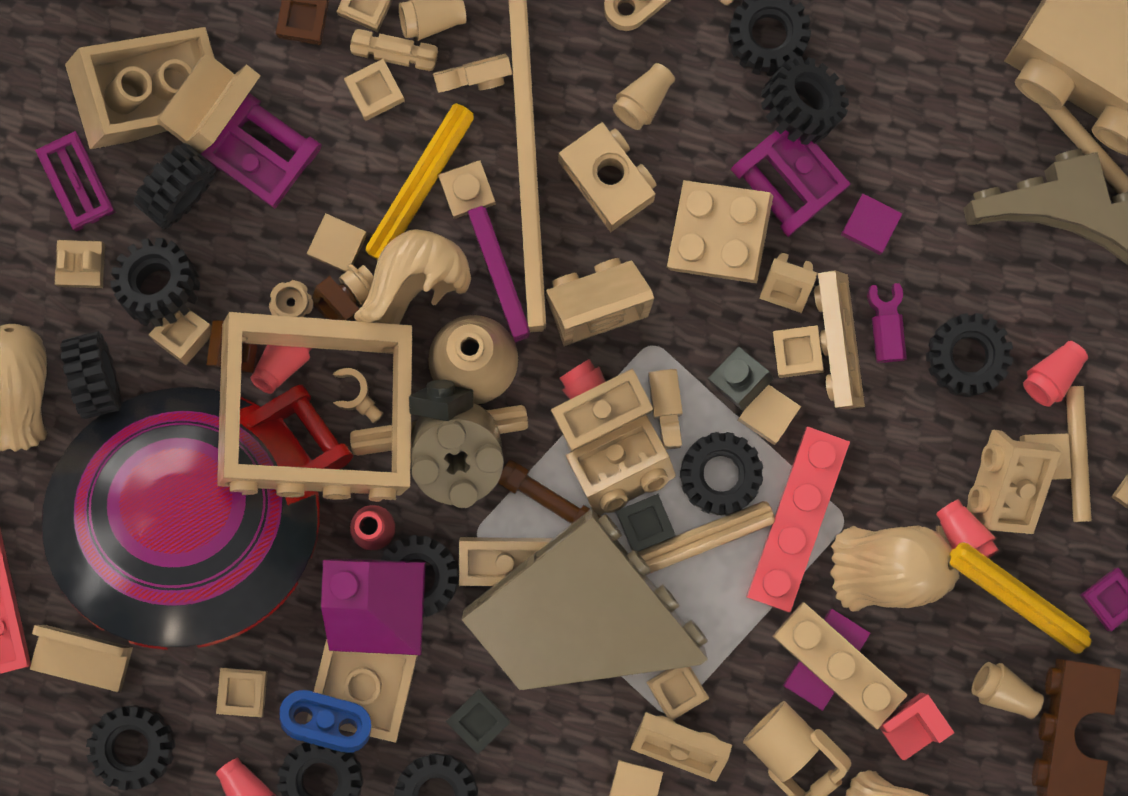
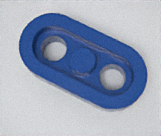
(327, 718)

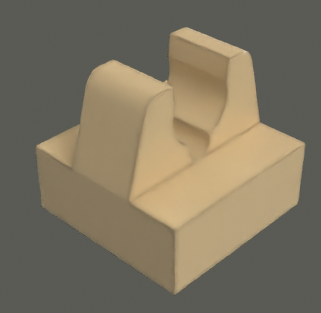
(79, 264)
(788, 283)

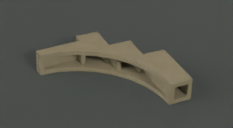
(1070, 200)

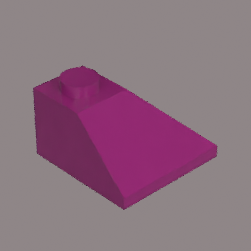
(373, 605)

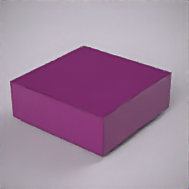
(871, 224)
(1109, 599)

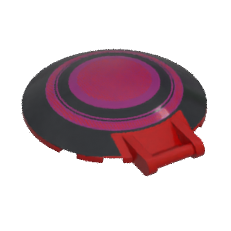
(152, 539)

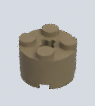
(457, 476)

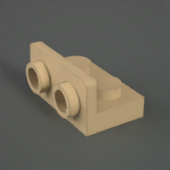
(621, 466)
(1012, 483)

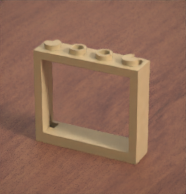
(320, 334)

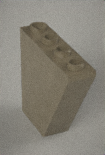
(582, 613)

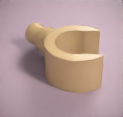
(363, 402)

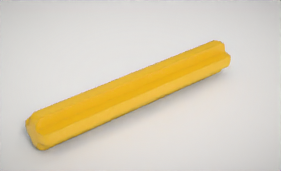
(421, 178)
(1020, 598)

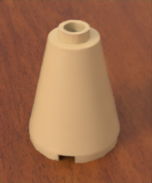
(488, 370)

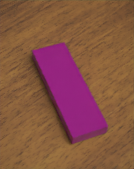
(499, 273)

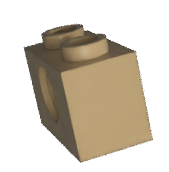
(614, 202)

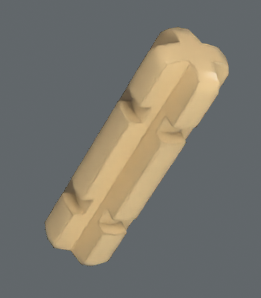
(394, 50)

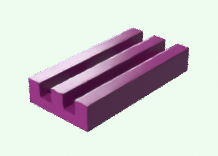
(92, 215)

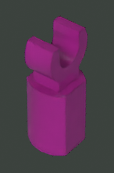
(888, 326)

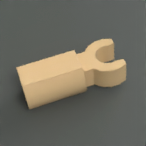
(666, 405)

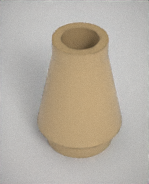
(430, 17)
(642, 98)
(1006, 691)

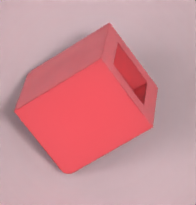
(915, 726)

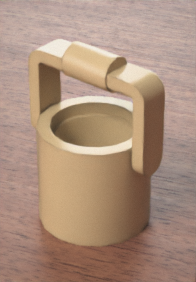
(788, 744)

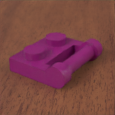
(255, 164)
(805, 171)

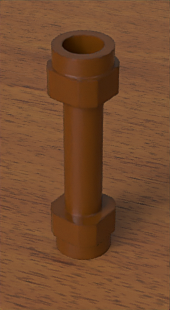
(516, 478)

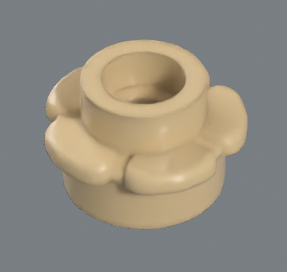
(358, 281)
(285, 291)

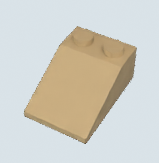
(130, 83)
(599, 301)

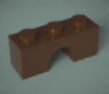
(1074, 692)

